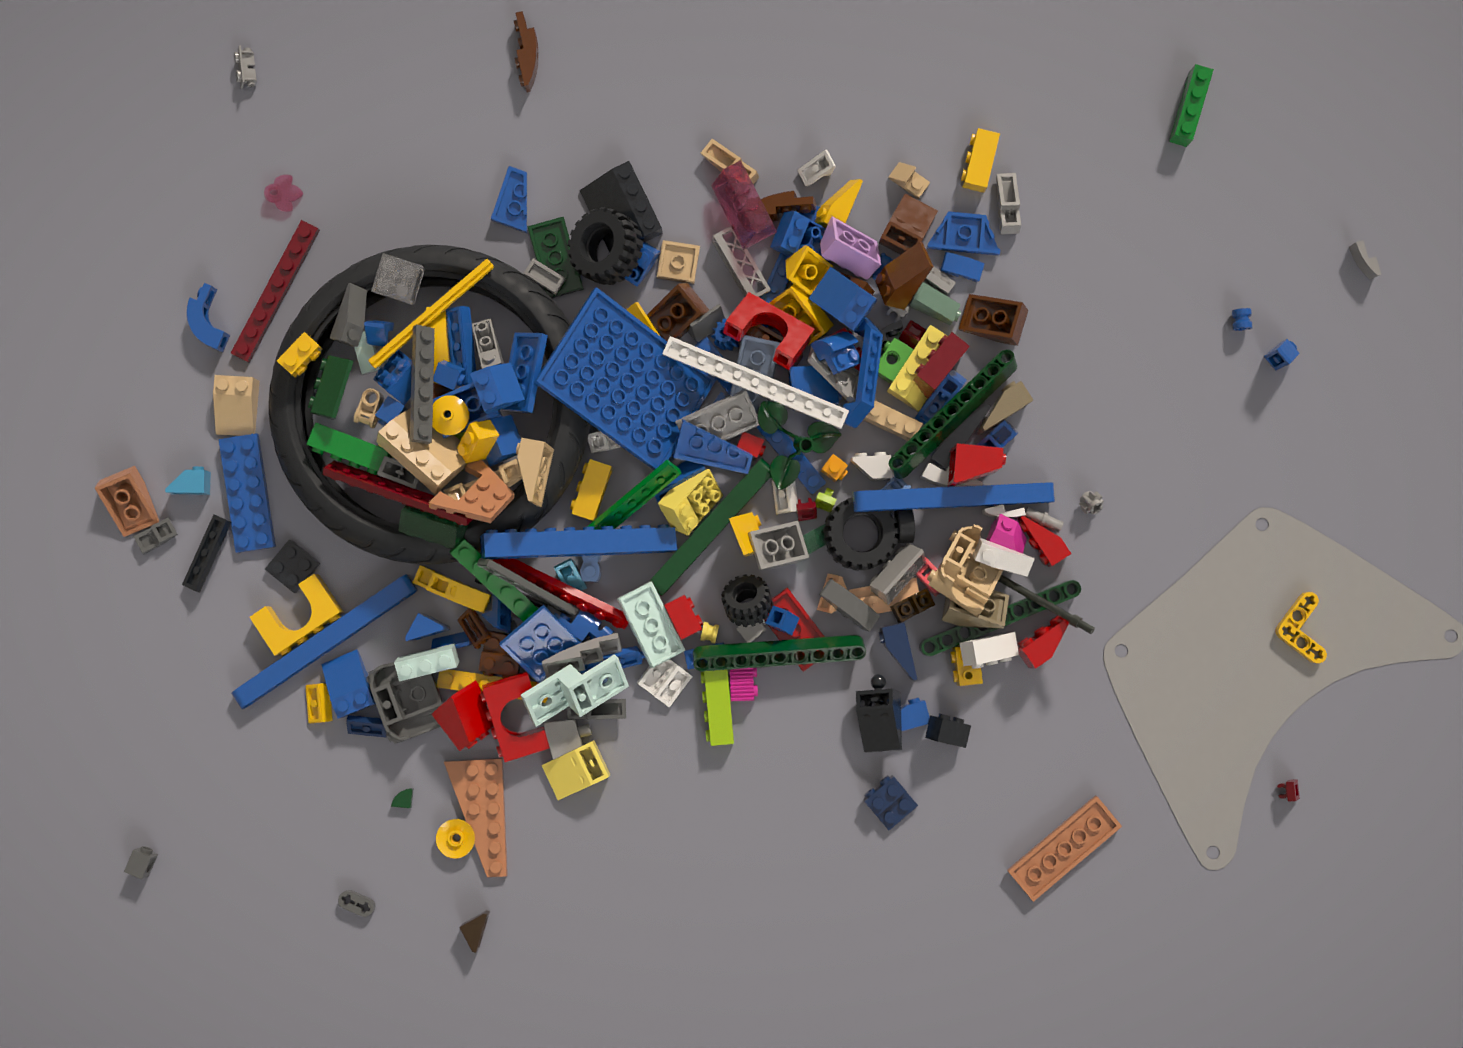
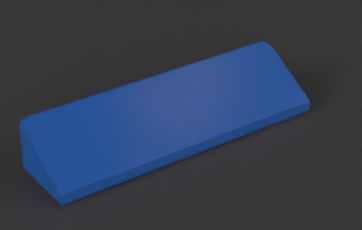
(461, 339)

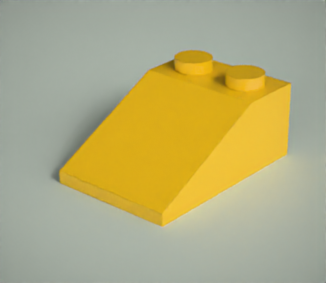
(742, 526)

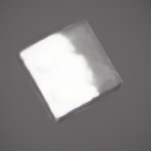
(398, 279)

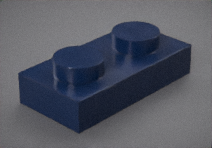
(365, 726)

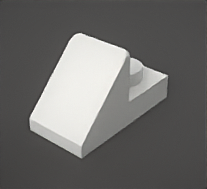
(816, 168)

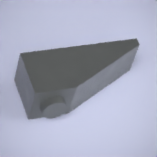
(351, 317)

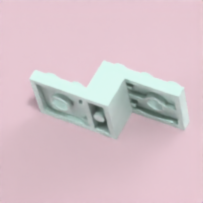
(575, 690)

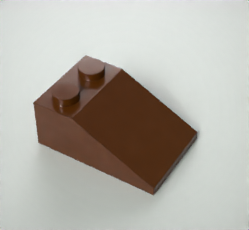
(904, 276)
(677, 311)
(994, 319)

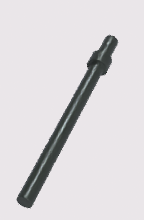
(1074, 620)

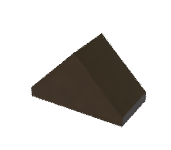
(474, 930)

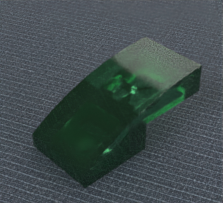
(814, 539)

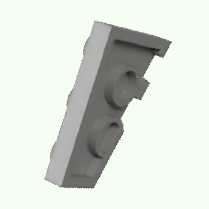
(844, 382)

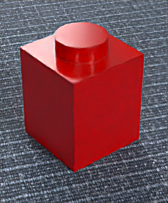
(752, 444)

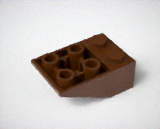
(907, 225)

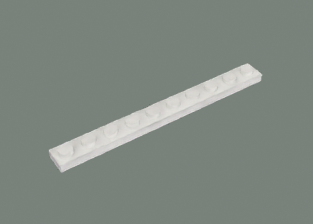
(755, 382)

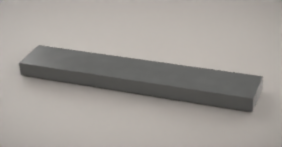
(527, 586)

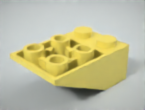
(690, 501)
(576, 770)

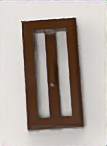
(480, 630)

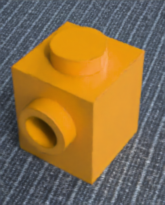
(834, 468)

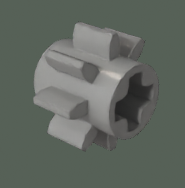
(1091, 502)

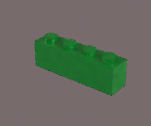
(1191, 105)
(346, 447)

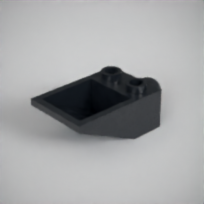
(881, 723)

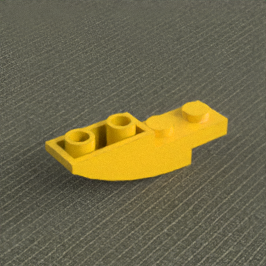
(451, 589)

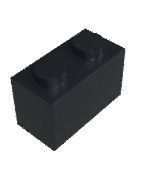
(948, 731)

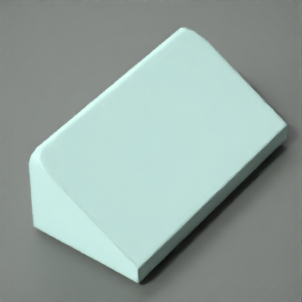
(364, 353)

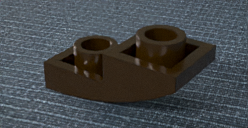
(912, 605)

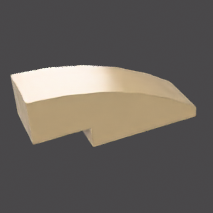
(723, 158)

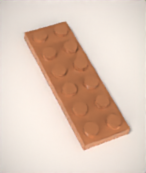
(1064, 848)

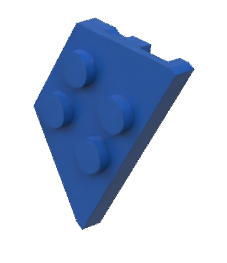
(964, 234)

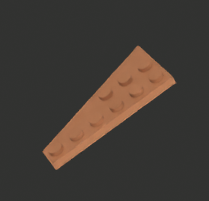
(481, 798)

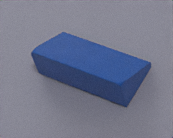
(460, 640)

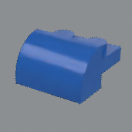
(838, 351)

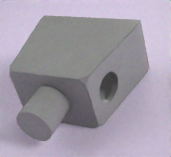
(565, 736)

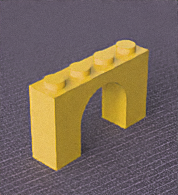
(324, 610)

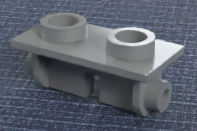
(244, 74)

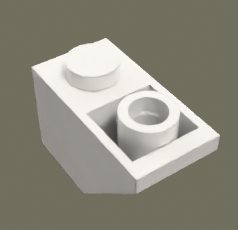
(873, 467)

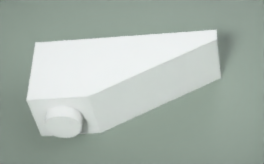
(1002, 557)

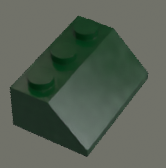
(330, 387)

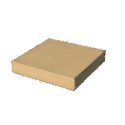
(678, 262)

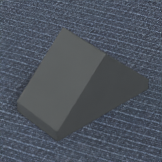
(394, 471)

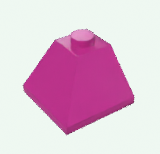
(1007, 533)

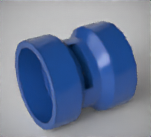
(1242, 319)

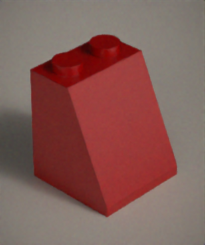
(973, 462)
(464, 717)

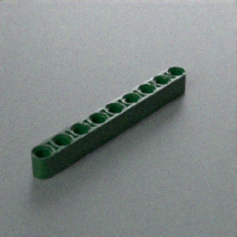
(951, 422)
(711, 527)
(1027, 610)
(779, 653)

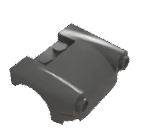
(404, 704)

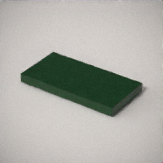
(551, 249)

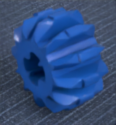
(722, 340)

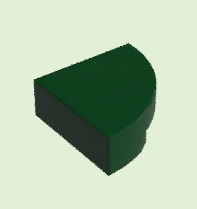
(403, 799)

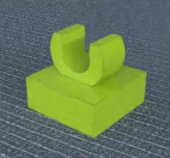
(825, 501)

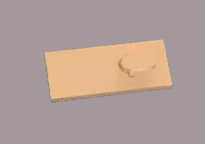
(877, 604)

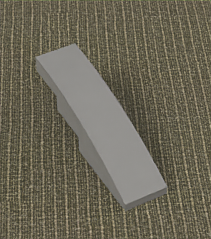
(582, 654)

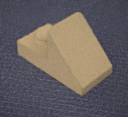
(908, 179)

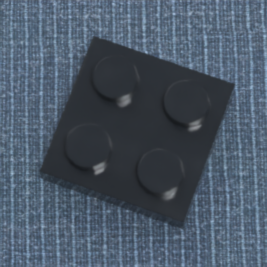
(292, 566)

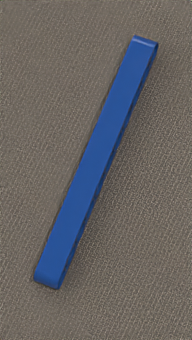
(953, 497)
(324, 641)

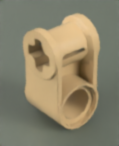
(368, 409)

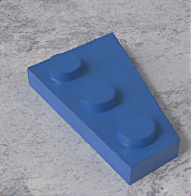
(512, 201)

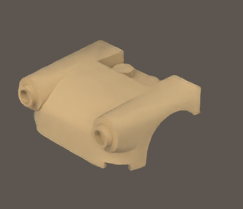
(961, 576)

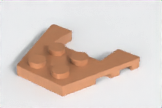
(482, 500)

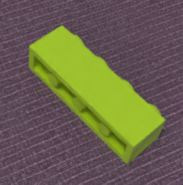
(718, 706)

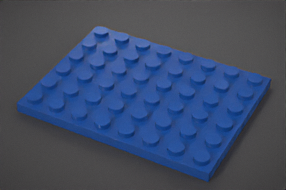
(621, 382)

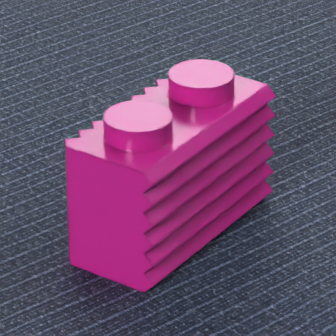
(742, 684)

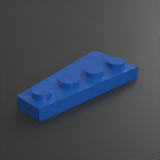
(707, 449)

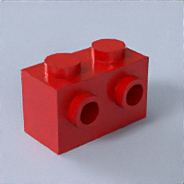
(683, 617)

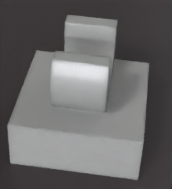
(900, 313)

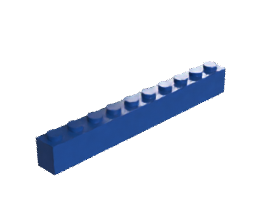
(577, 542)

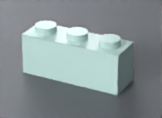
(426, 662)

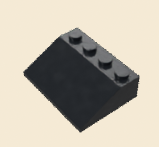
(623, 192)

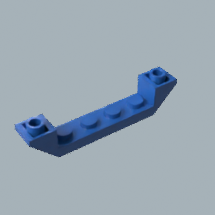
(867, 375)

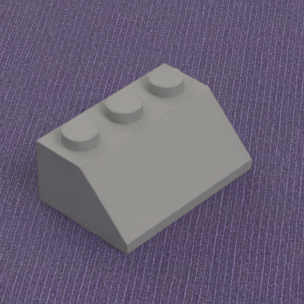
(898, 572)

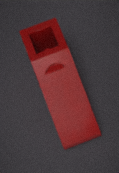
(1049, 545)

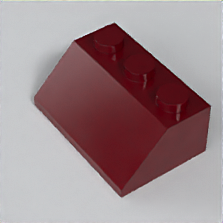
(939, 363)

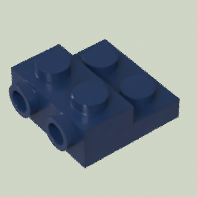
(890, 802)

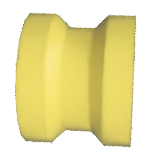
(709, 632)

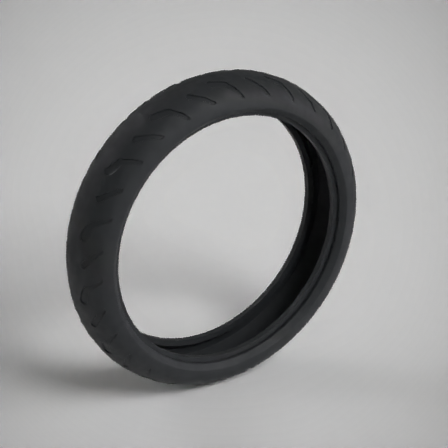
(293, 423)

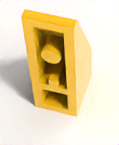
(839, 204)

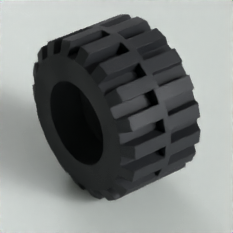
(743, 589)

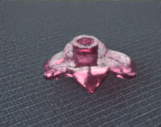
(285, 193)

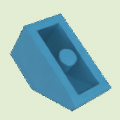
(191, 482)

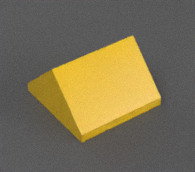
(806, 269)

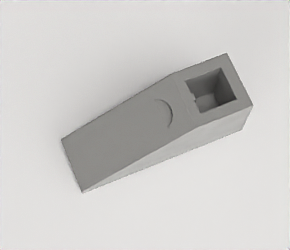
(487, 343)

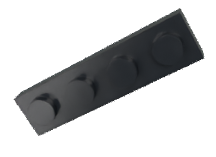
(206, 553)

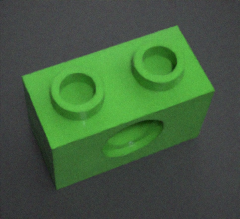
(901, 353)

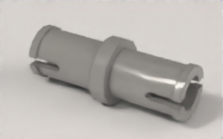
(1043, 519)

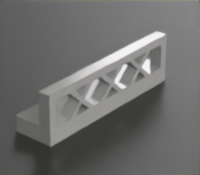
(733, 266)

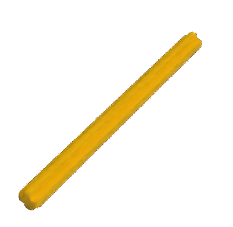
(431, 313)

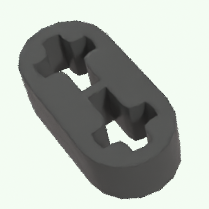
(359, 899)

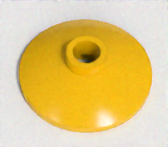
(458, 419)
(446, 842)

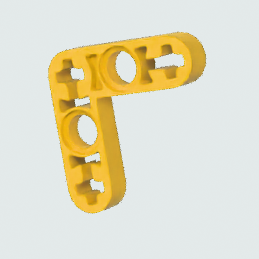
(1294, 626)

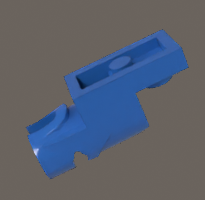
(584, 626)

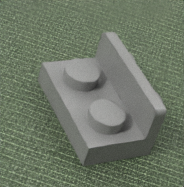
(939, 281)

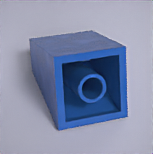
(812, 382)

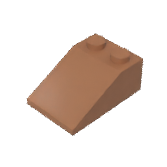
(127, 501)

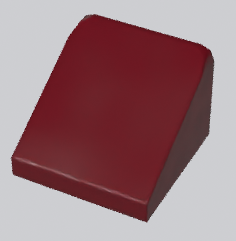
(912, 334)

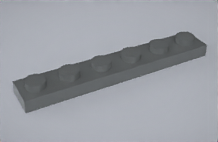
(422, 384)

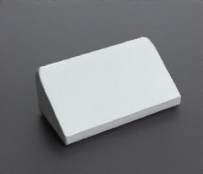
(785, 499)

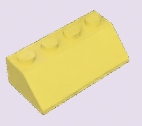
(903, 385)

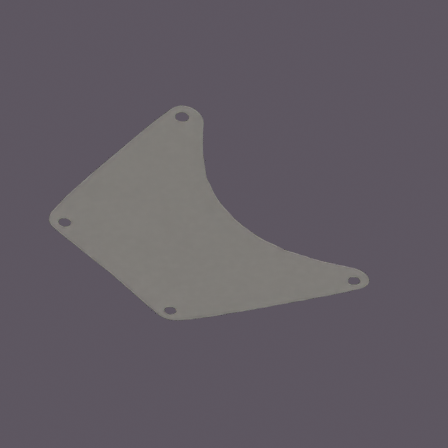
(1216, 682)

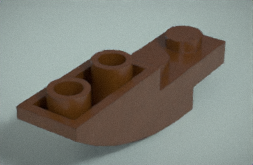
(528, 53)
(787, 202)

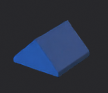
(507, 441)
(424, 627)

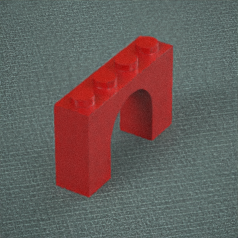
(756, 311)
(512, 744)

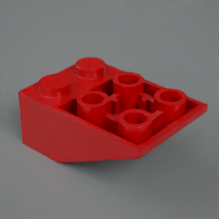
(1042, 646)

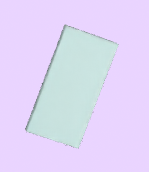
(651, 624)

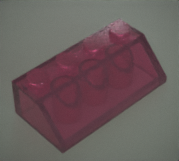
(742, 205)

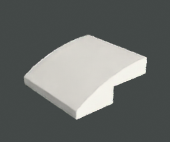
(665, 681)

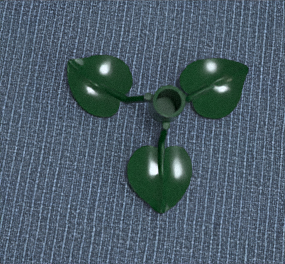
(821, 438)

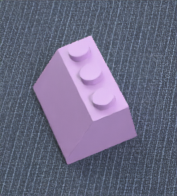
(850, 249)

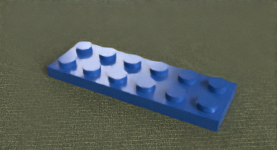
(247, 493)

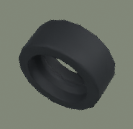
(906, 525)

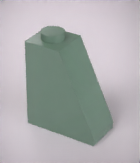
(935, 304)

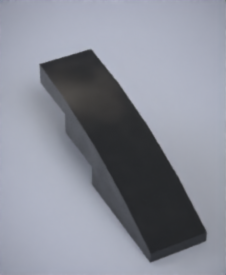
(960, 435)

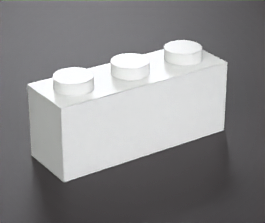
(989, 650)

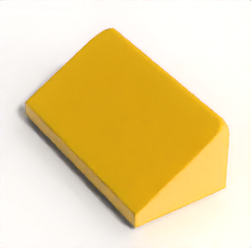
(318, 703)

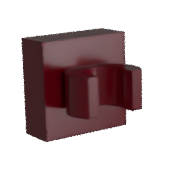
(807, 510)
(1292, 790)

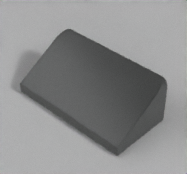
(703, 325)

